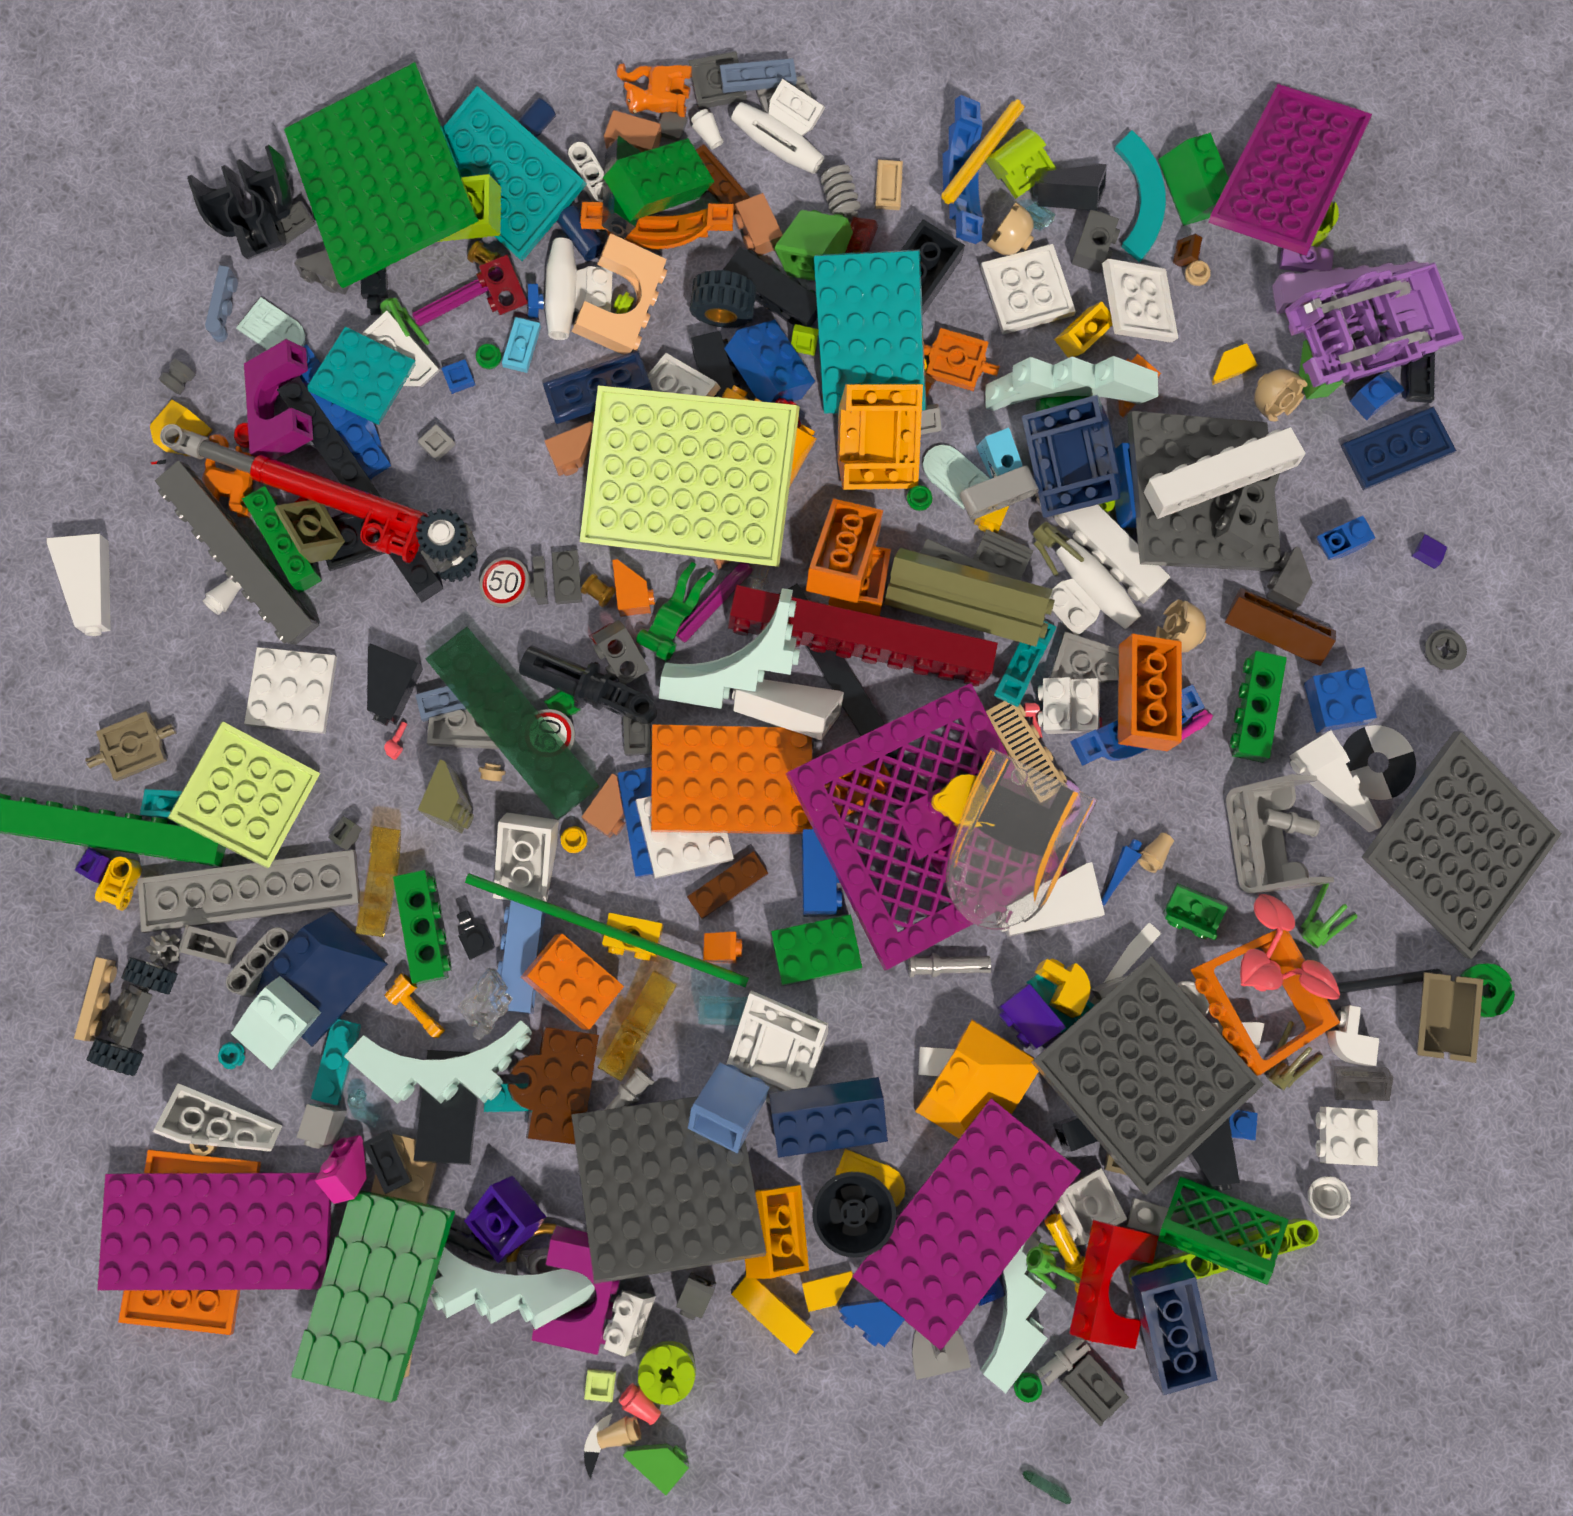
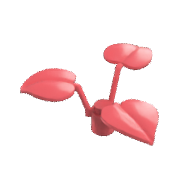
(1266, 974)

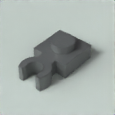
(538, 587)

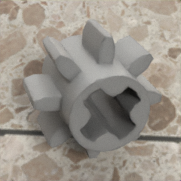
(163, 948)

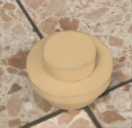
(1197, 273)
(491, 772)

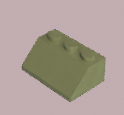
(446, 800)

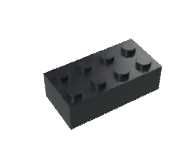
(938, 258)

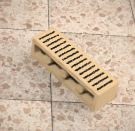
(1022, 739)

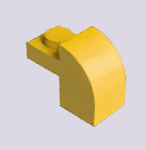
(1072, 985)

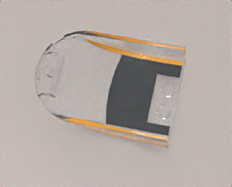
(1012, 842)

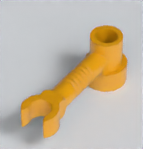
(401, 993)

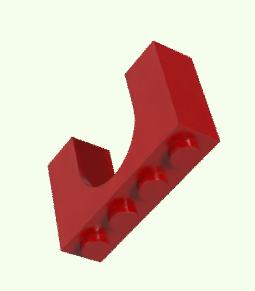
(1106, 1250)

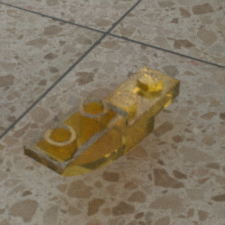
(637, 1026)

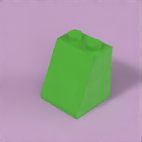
(809, 236)

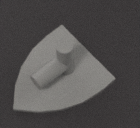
(931, 1361)

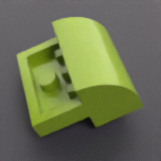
(1020, 162)

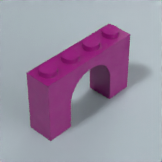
(263, 376)
(583, 1326)

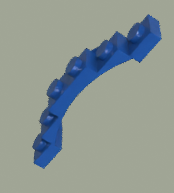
(963, 140)
(354, 430)
(1104, 741)

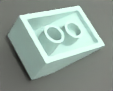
(275, 1022)

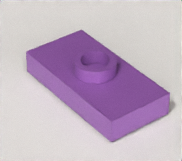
(1317, 258)

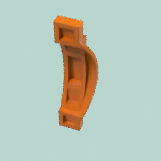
(666, 231)

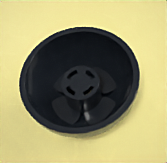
(854, 1234)

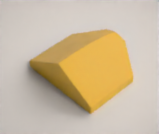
(179, 415)

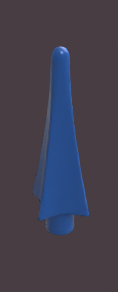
(1126, 860)

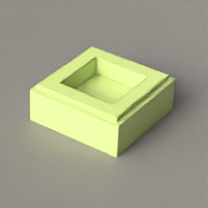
(600, 1385)

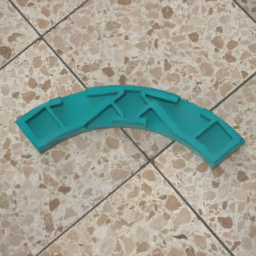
(1151, 195)

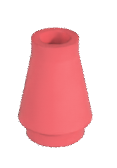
(637, 1404)

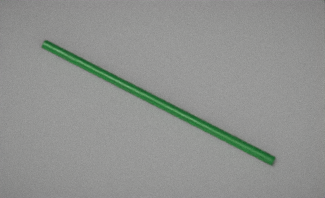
(607, 930)

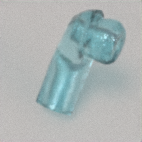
(358, 1108)

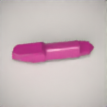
(1198, 722)

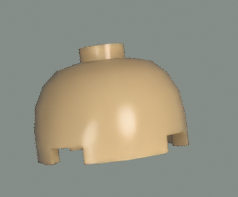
(1013, 232)
(1279, 393)
(1183, 624)

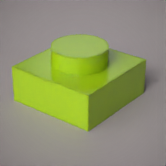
(805, 339)

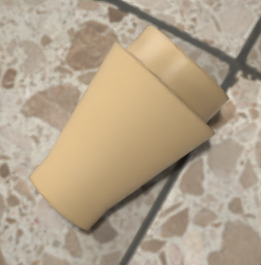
(1155, 853)
(621, 1433)

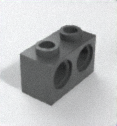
(623, 651)

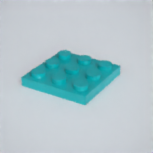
(361, 375)

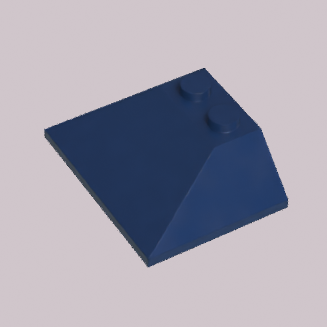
(1073, 456)
(327, 968)

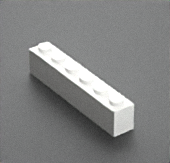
(1223, 472)
(1114, 549)

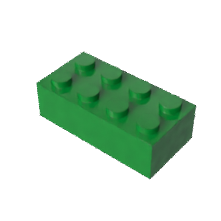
(658, 179)

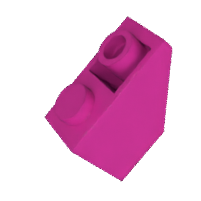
(343, 1170)

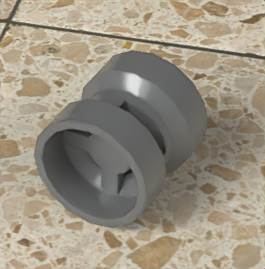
(177, 375)

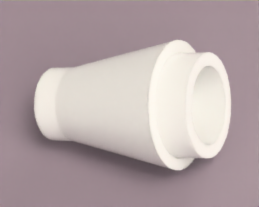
(706, 127)
(221, 596)

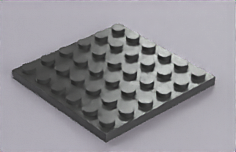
(1188, 536)
(1462, 845)
(1147, 1074)
(662, 1193)

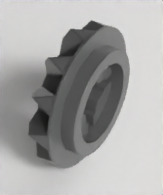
(1455, 645)

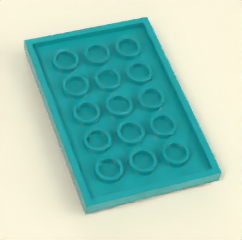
(531, 177)
(869, 321)

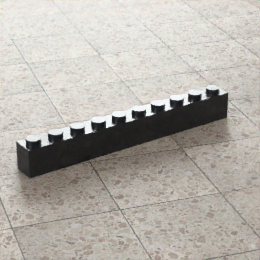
(350, 473)

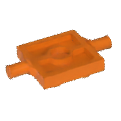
(958, 359)

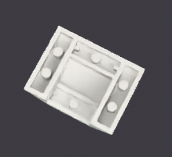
(777, 1044)

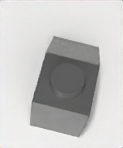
(695, 1296)

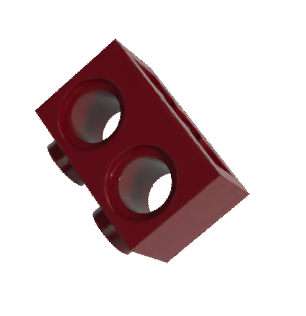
(508, 283)

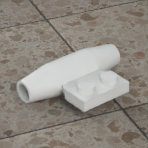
(783, 129)
(569, 288)
(1088, 592)

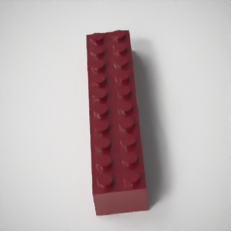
(869, 637)

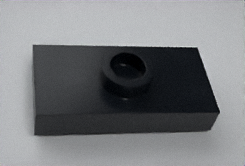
(1421, 379)

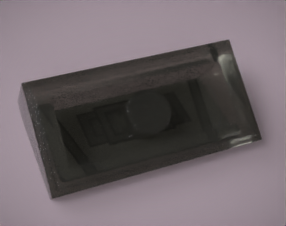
(1362, 1083)

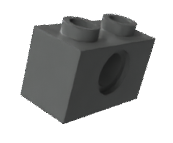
(1099, 228)

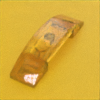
(380, 885)

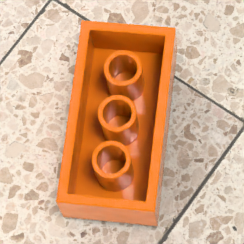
(844, 550)
(1150, 692)

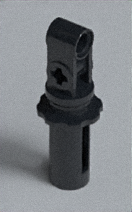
(592, 687)

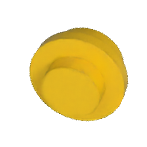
(574, 839)

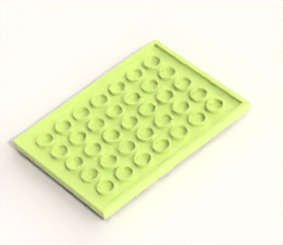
(689, 474)

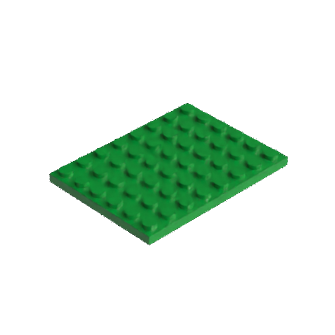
(380, 175)

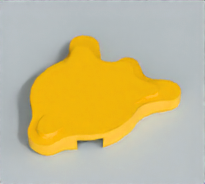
(954, 797)

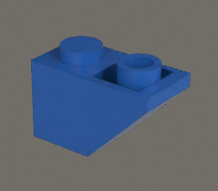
(1346, 538)
(873, 1318)

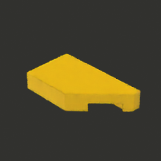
(1233, 363)
(826, 1290)

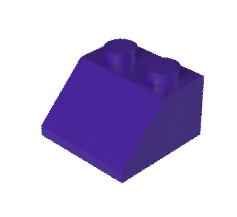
(1030, 1017)
(505, 1218)

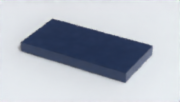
(577, 392)
(1398, 448)

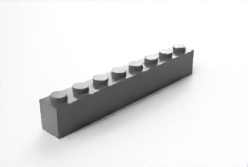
(236, 552)

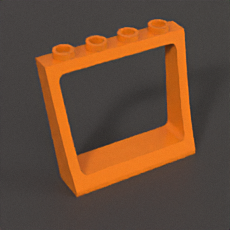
(1313, 1010)

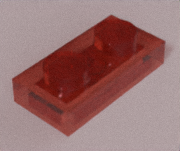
(862, 236)

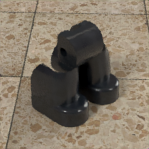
(271, 202)

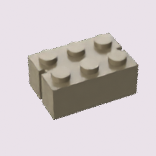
(1449, 1017)

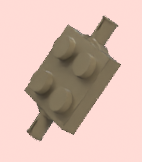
(131, 746)

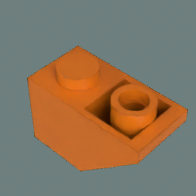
(722, 947)

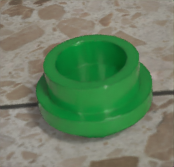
(488, 356)
(919, 498)
(1028, 1387)

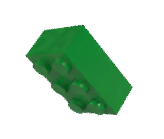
(816, 950)

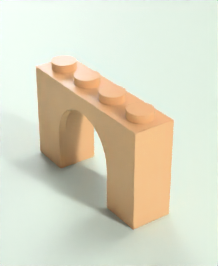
(644, 272)

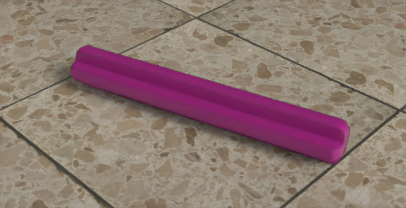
(453, 300)
(713, 601)

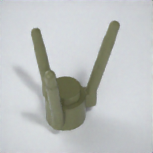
(1048, 536)
(1284, 1075)

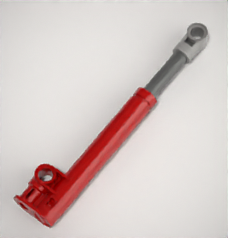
(393, 520)

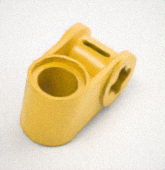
(118, 884)

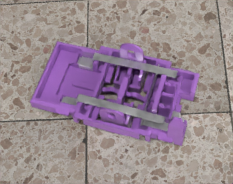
(1411, 308)

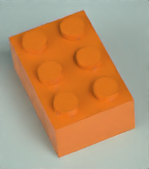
(572, 981)

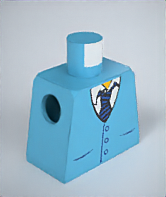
(999, 449)

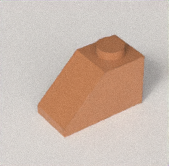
(570, 449)
(607, 809)

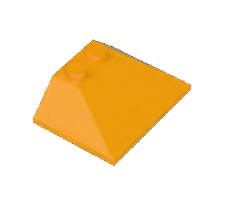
(879, 436)
(977, 1070)

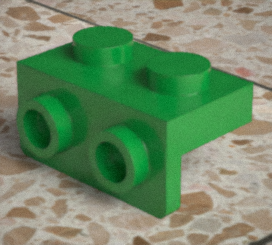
(1194, 911)

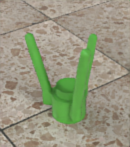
(394, 307)
(1318, 932)
(1042, 1261)

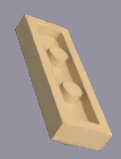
(95, 1000)

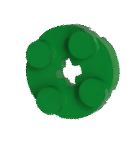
(1500, 988)

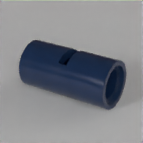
(537, 117)
(584, 240)

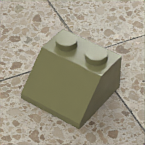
(311, 529)

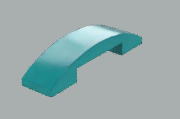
(1021, 669)

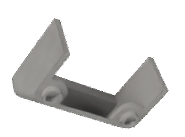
(1259, 847)

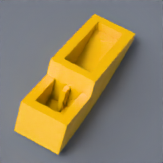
(773, 1313)

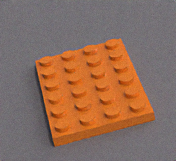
(726, 779)
(186, 1309)

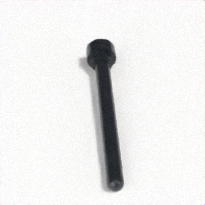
(1384, 981)

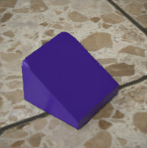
(1430, 551)
(93, 865)

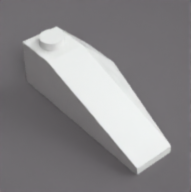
(1328, 762)
(208, 1121)

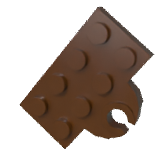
(557, 1083)

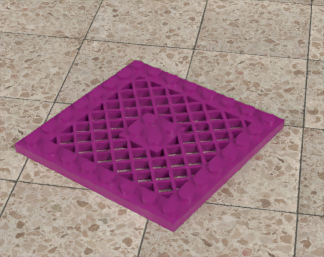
(919, 822)

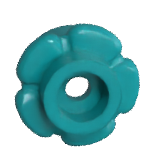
(224, 1055)

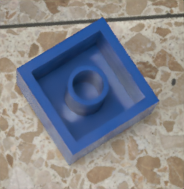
(1340, 700)

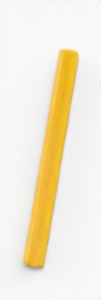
(982, 152)

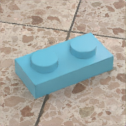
(521, 345)

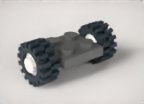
(447, 545)
(132, 1008)

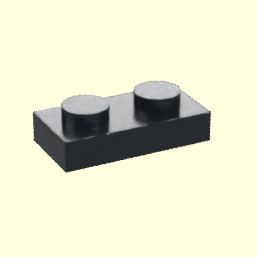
(387, 1161)

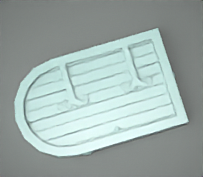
(270, 326)
(951, 471)

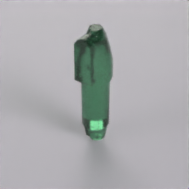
(1051, 1489)

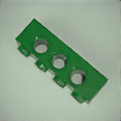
(295, 566)
(1272, 670)
(406, 888)

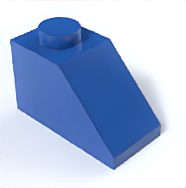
(1376, 394)

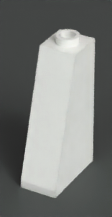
(85, 579)
(791, 706)
(1071, 901)

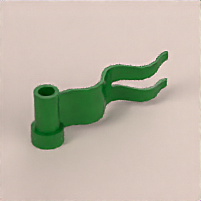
(670, 616)

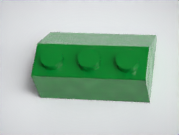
(1194, 177)

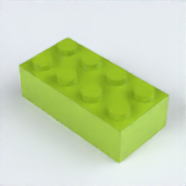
(486, 200)

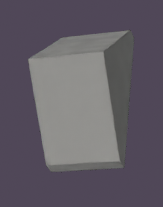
(207, 944)

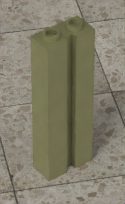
(969, 597)

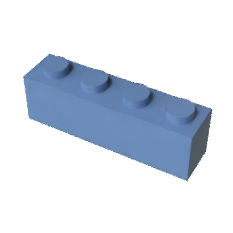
(521, 948)

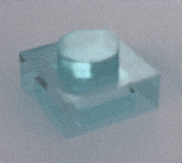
(1041, 216)

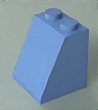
(728, 1107)

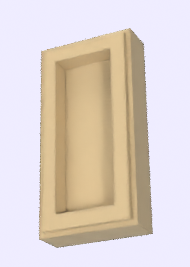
(889, 184)

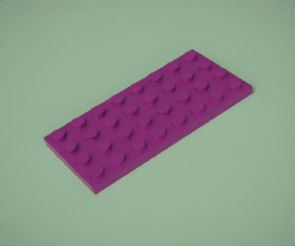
(1290, 169)
(966, 1223)
(213, 1231)

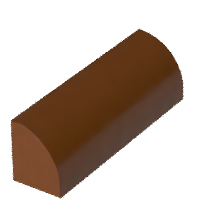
(1281, 627)

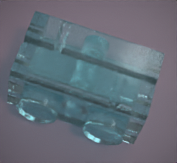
(721, 1010)

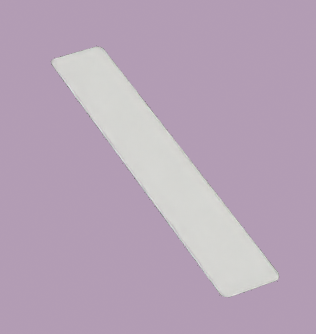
(1132, 953)

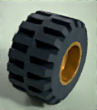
(722, 298)

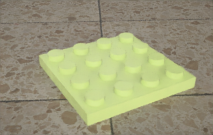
(244, 795)

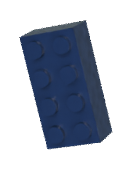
(828, 1117)
(1174, 1328)

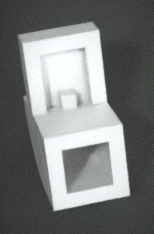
(1348, 1044)

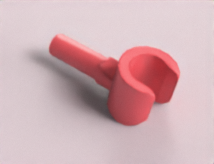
(1032, 710)
(391, 747)

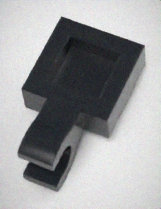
(373, 289)
(475, 939)

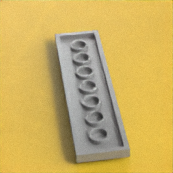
(248, 891)

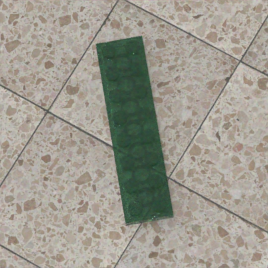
(512, 723)

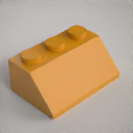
(783, 1234)

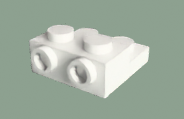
(1069, 705)
(1347, 1136)
(1086, 1201)
(629, 1323)

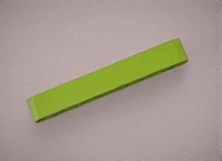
(1289, 1243)

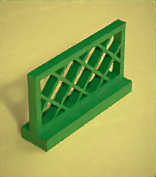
(1221, 1251)

